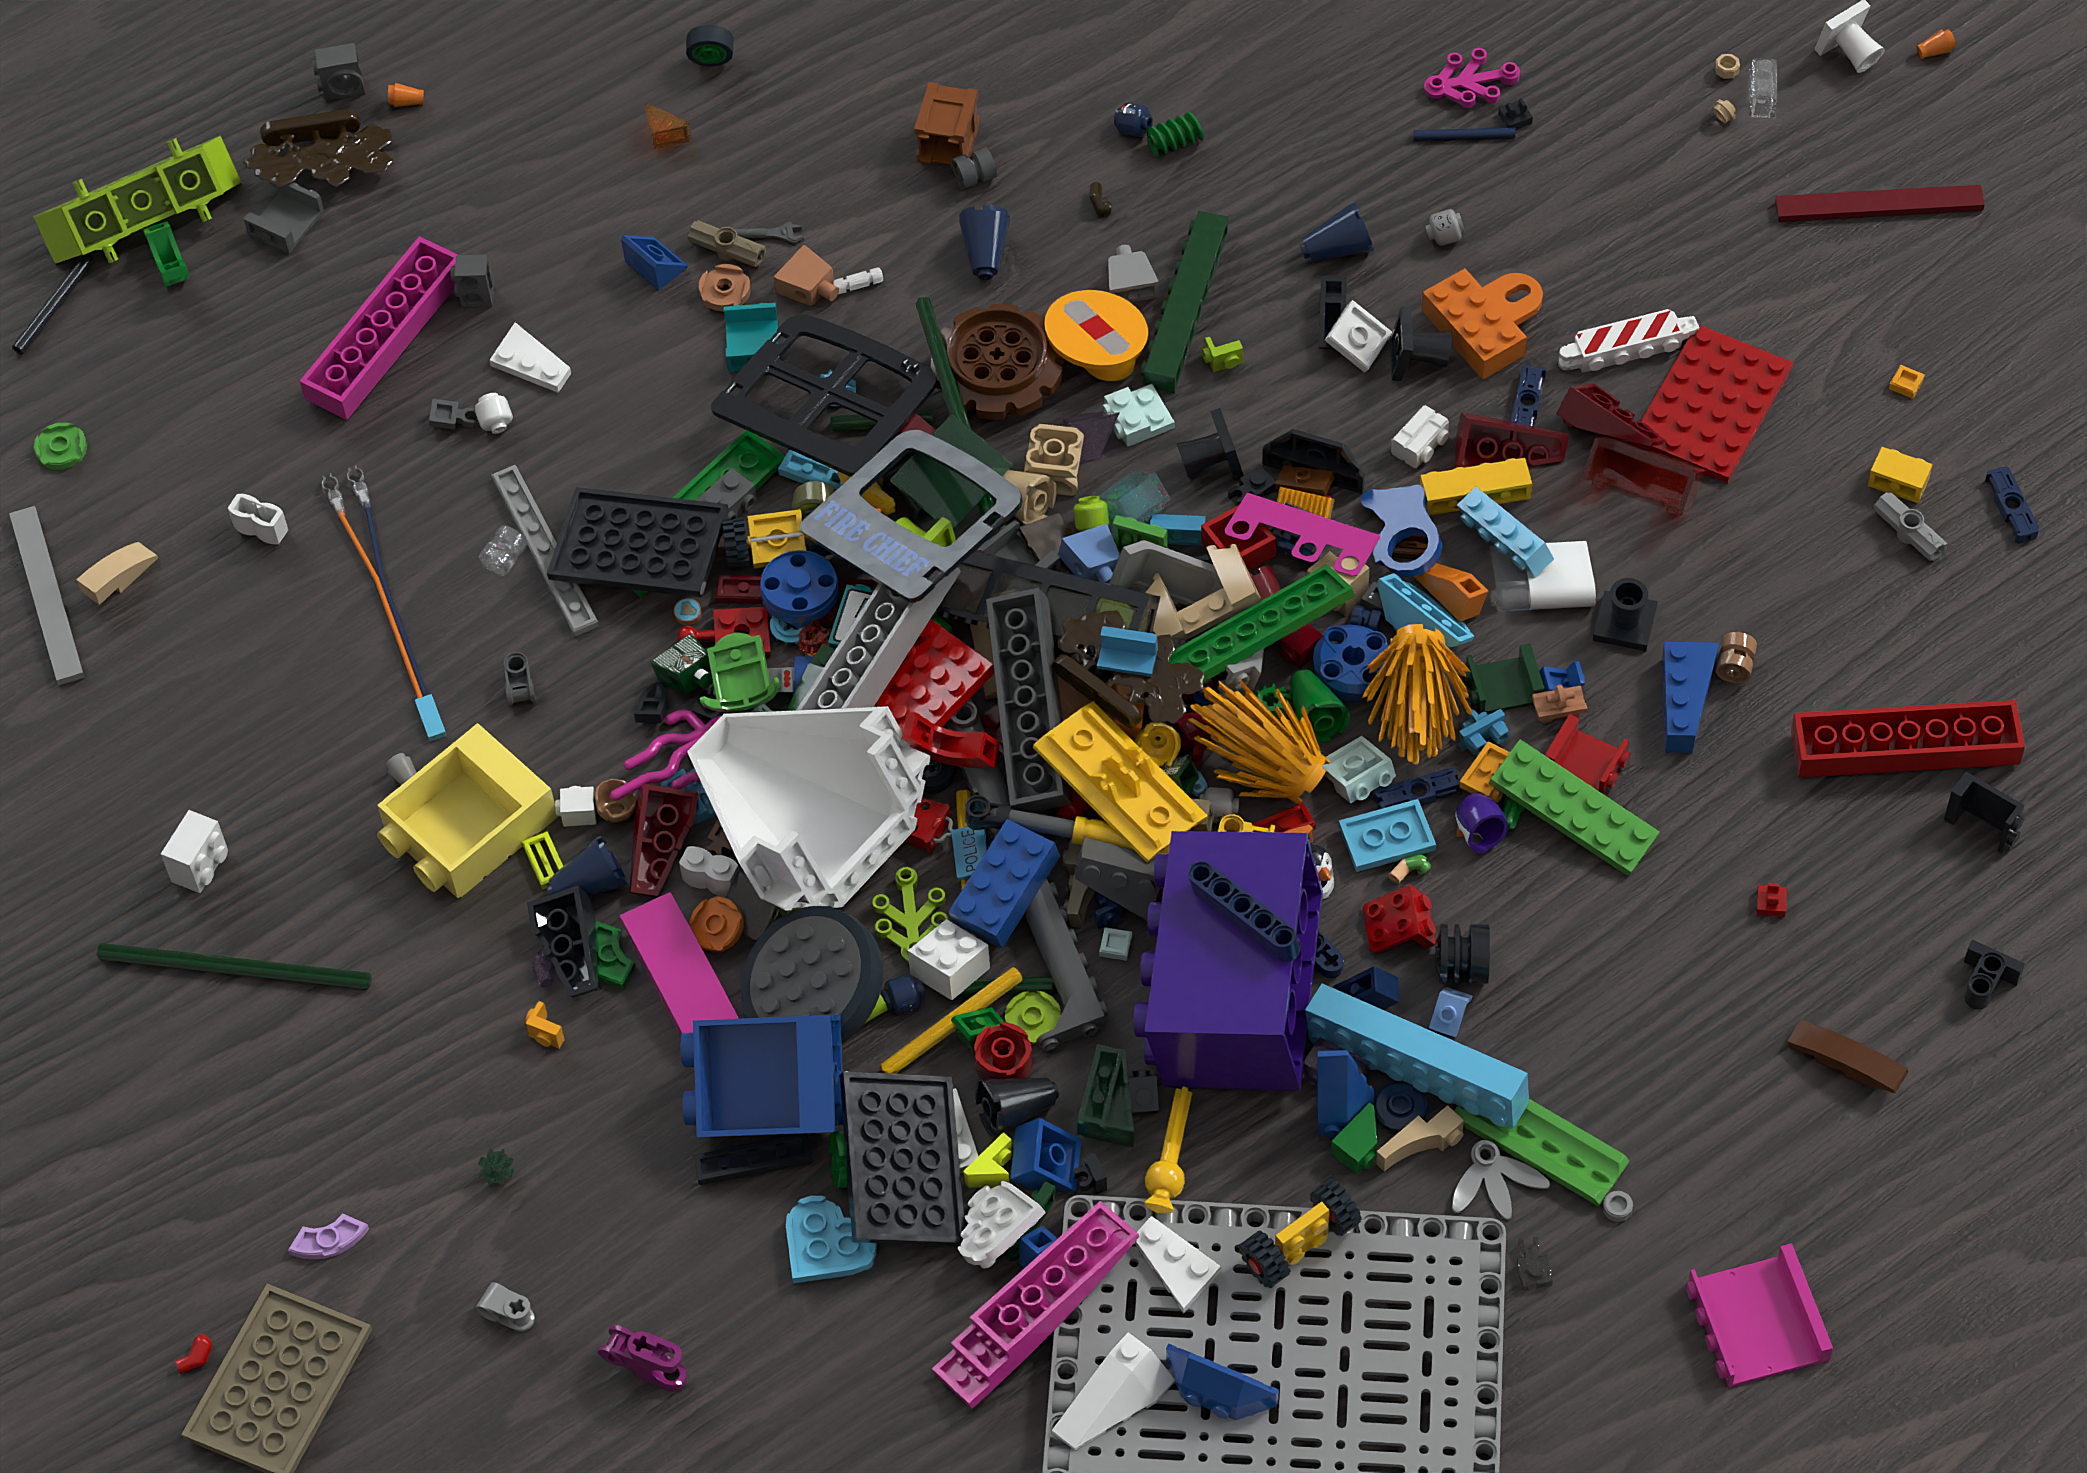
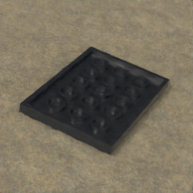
(638, 542)
(902, 1159)

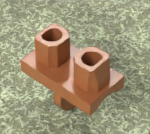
(1559, 703)

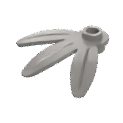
(1491, 1172)

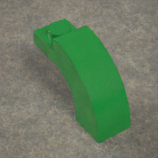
(166, 253)

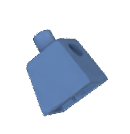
(1090, 553)

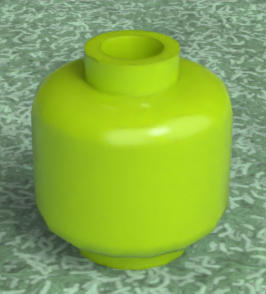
(1090, 513)

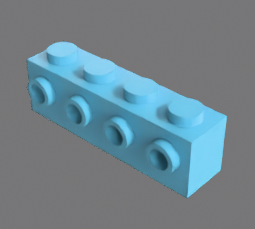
(1505, 532)

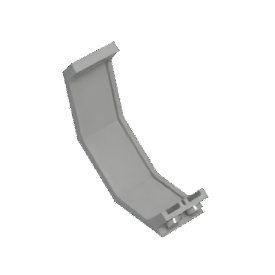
(1187, 583)

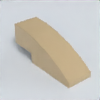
(115, 571)

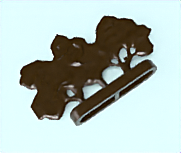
(325, 157)
(1164, 686)

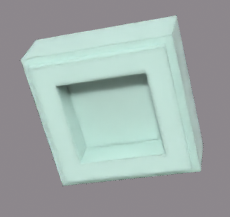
(1115, 944)

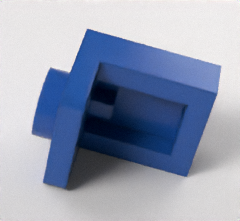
(1566, 677)

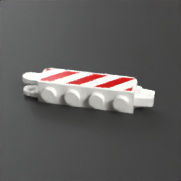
(1626, 341)

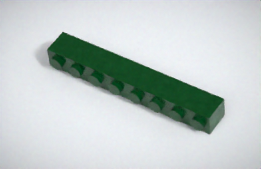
(1185, 302)

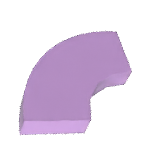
(328, 1240)

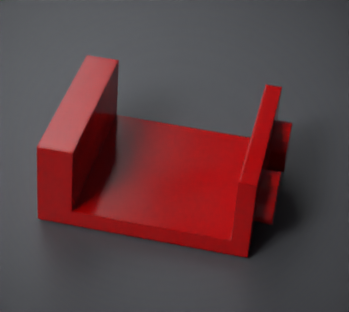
(1588, 756)

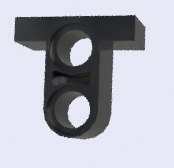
(1983, 957)

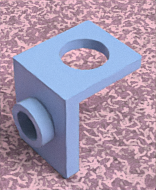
(1449, 1011)

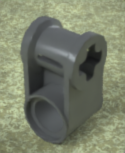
(518, 683)

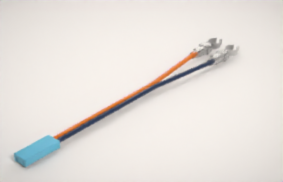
(425, 704)

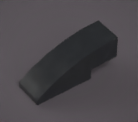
(1331, 305)

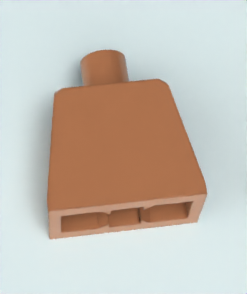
(806, 278)

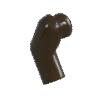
(1096, 199)

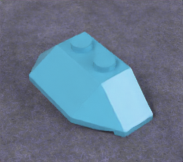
(1408, 605)

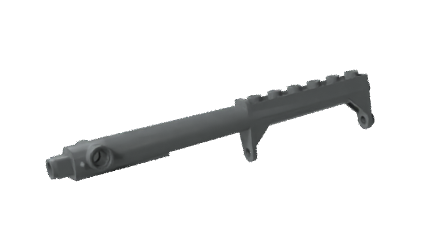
(1082, 1010)

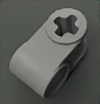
(506, 1308)

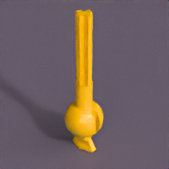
(1165, 1178)

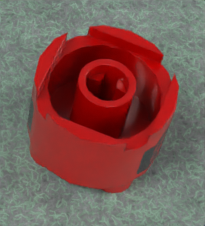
(1003, 1052)

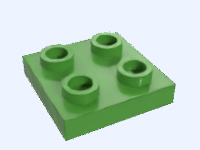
(1130, 531)

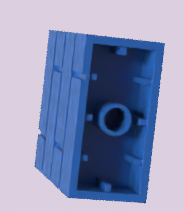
(764, 1075)

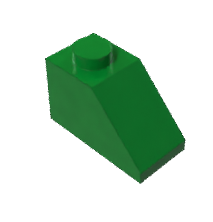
(1357, 1141)

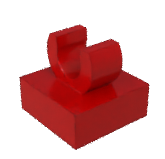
(1771, 900)

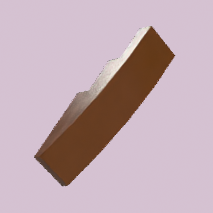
(1849, 1056)

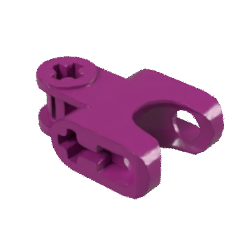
(645, 1356)

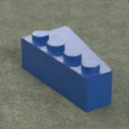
(1685, 683)

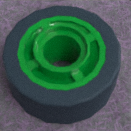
(709, 45)

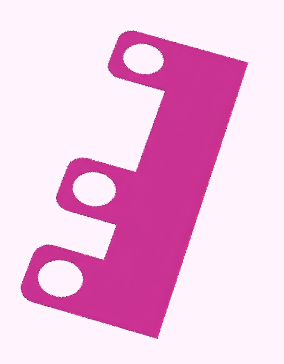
(1311, 527)

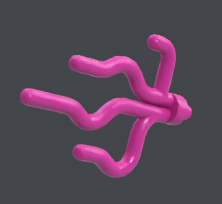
(686, 740)

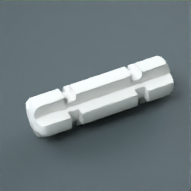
(859, 280)

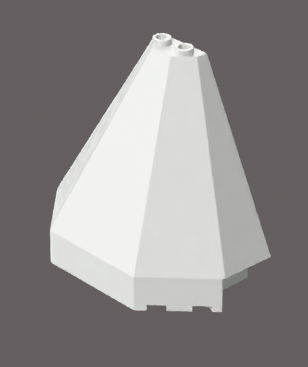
(811, 797)

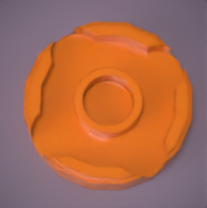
(717, 924)

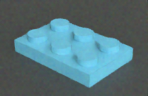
(1387, 835)

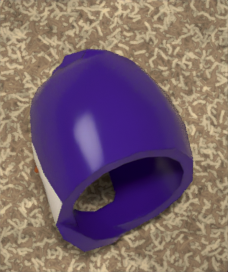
(1480, 817)

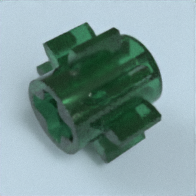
(498, 1160)

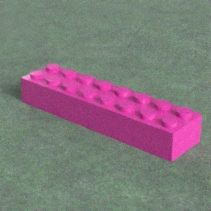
(380, 329)

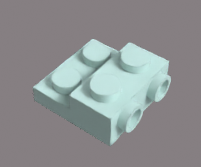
(1140, 414)
(1358, 769)

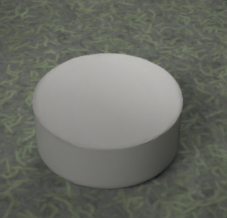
(1617, 1206)

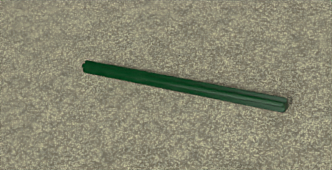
(946, 376)
(234, 966)

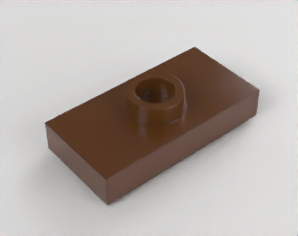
(1305, 480)

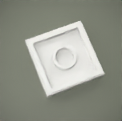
(1358, 336)

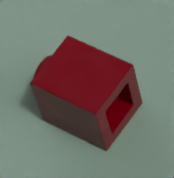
(1300, 645)

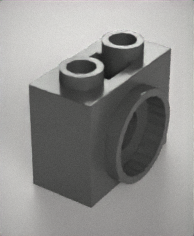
(338, 72)

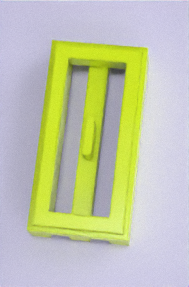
(536, 841)

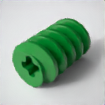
(1174, 132)

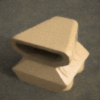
(1057, 454)

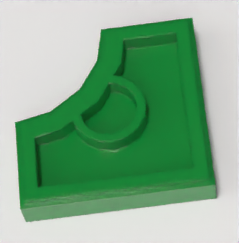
(612, 964)

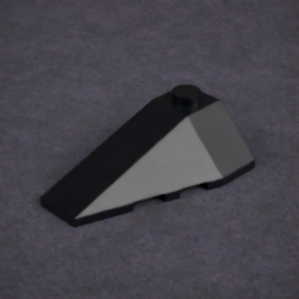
(568, 934)

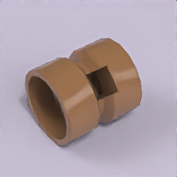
(1736, 657)

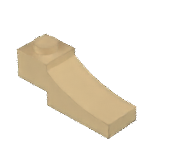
(1417, 1136)

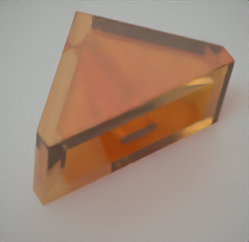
(666, 128)

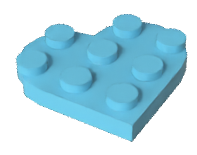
(823, 1243)

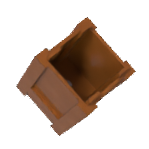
(946, 124)

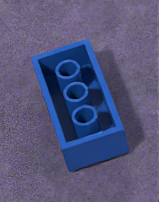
(1004, 883)

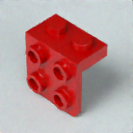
(1399, 918)

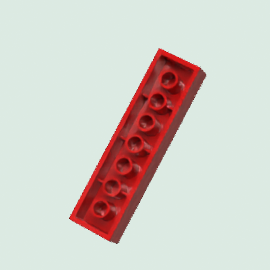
(1907, 738)

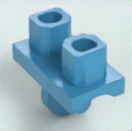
(1480, 727)

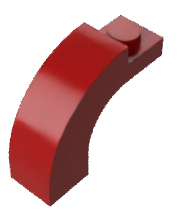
(950, 746)

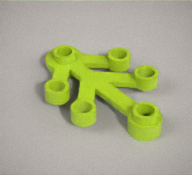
(910, 920)

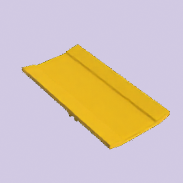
(1119, 780)

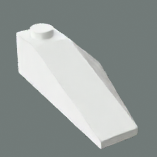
(1121, 1386)

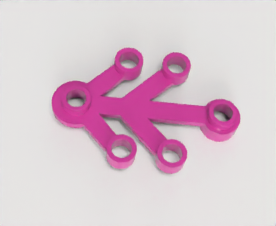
(1441, 85)

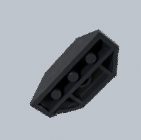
(1315, 452)

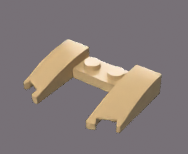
(1236, 596)

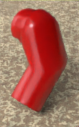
(198, 1356)

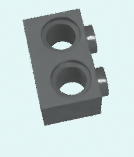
(473, 280)

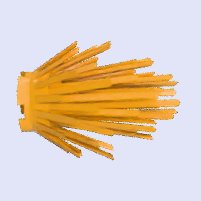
(1417, 690)
(1264, 744)

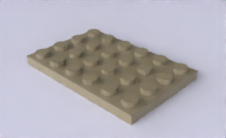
(277, 1382)

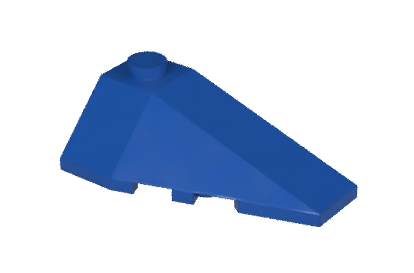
(1339, 1092)

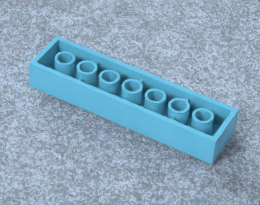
(1419, 1056)

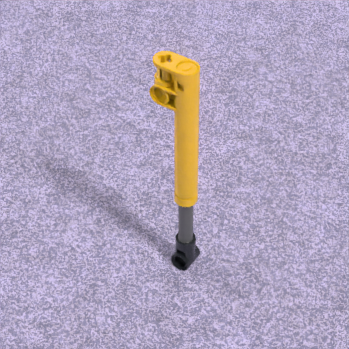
(996, 814)

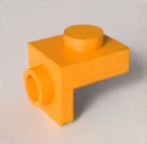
(541, 1030)

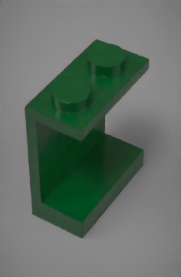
(1504, 683)

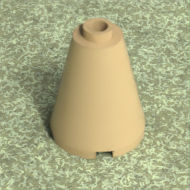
(1037, 494)

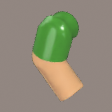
(1408, 864)

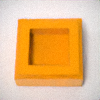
(1906, 381)

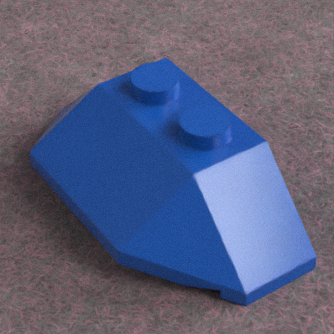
(1218, 1387)

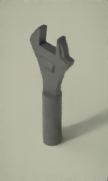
(783, 232)

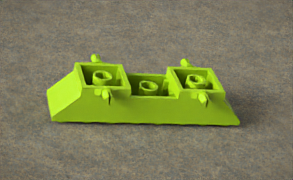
(138, 200)

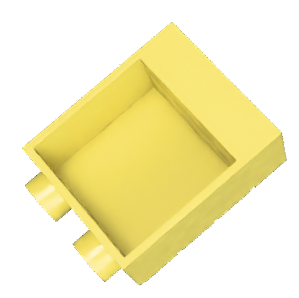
(465, 812)

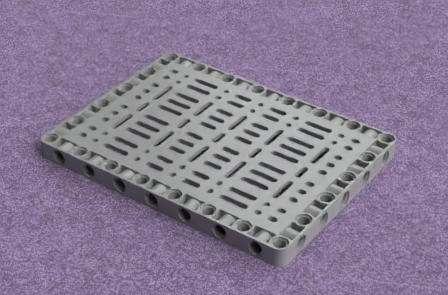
(1227, 1226)

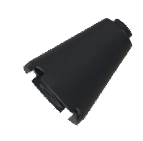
(1013, 1101)

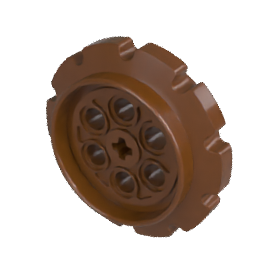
(997, 347)

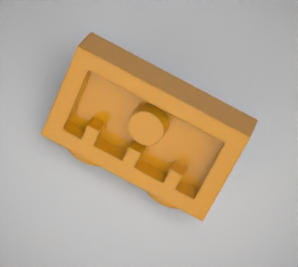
(1481, 771)

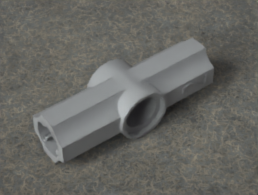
(1919, 533)

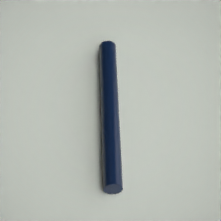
(1477, 133)

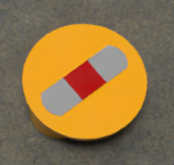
(1097, 332)

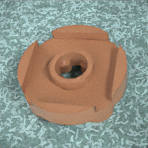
(723, 275)

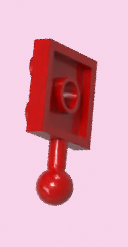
(732, 620)

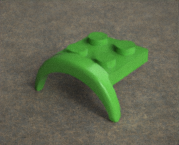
(740, 676)

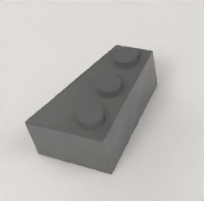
(1117, 874)

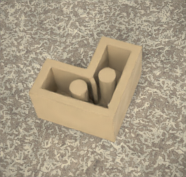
(1358, 582)

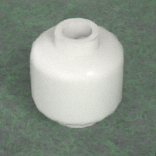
(493, 413)

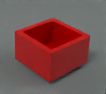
(1254, 551)

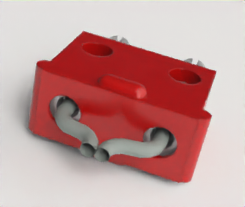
(930, 825)

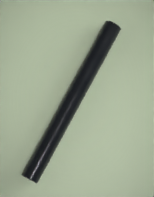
(53, 303)

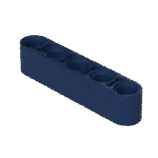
(1249, 921)

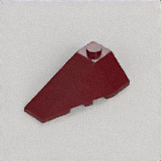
(1495, 440)

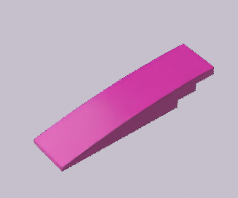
(676, 964)
(1034, 1304)

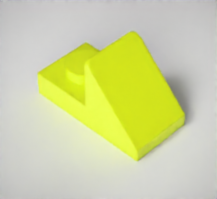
(986, 1167)

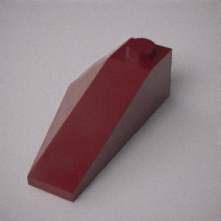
(1598, 411)
(659, 832)

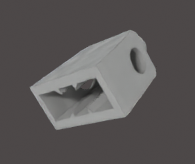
(1131, 275)

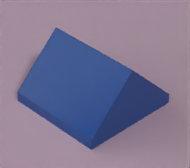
(652, 260)

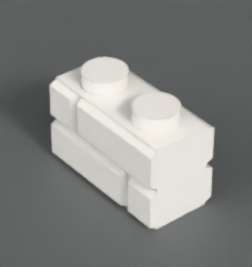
(1420, 436)

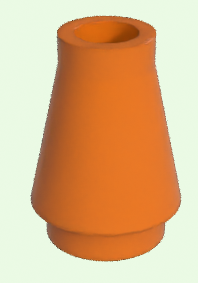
(1937, 44)
(402, 95)

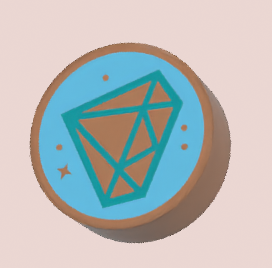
(687, 611)

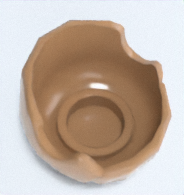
(613, 810)

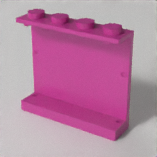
(1760, 1319)

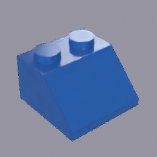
(1045, 1154)

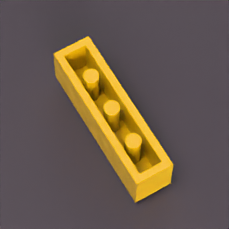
(1500, 481)

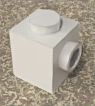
(577, 806)

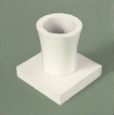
(1847, 33)

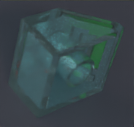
(1136, 496)

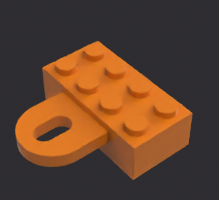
(1482, 318)

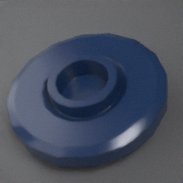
(1399, 1105)

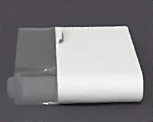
(1562, 584)

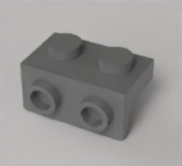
(734, 491)

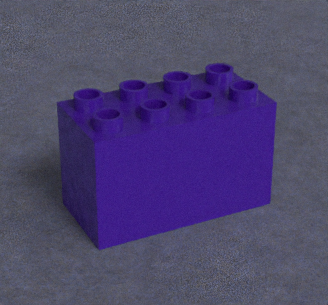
(1218, 999)

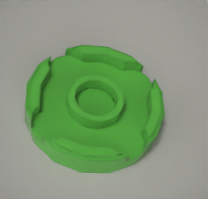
(60, 446)

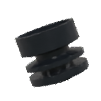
(1463, 953)

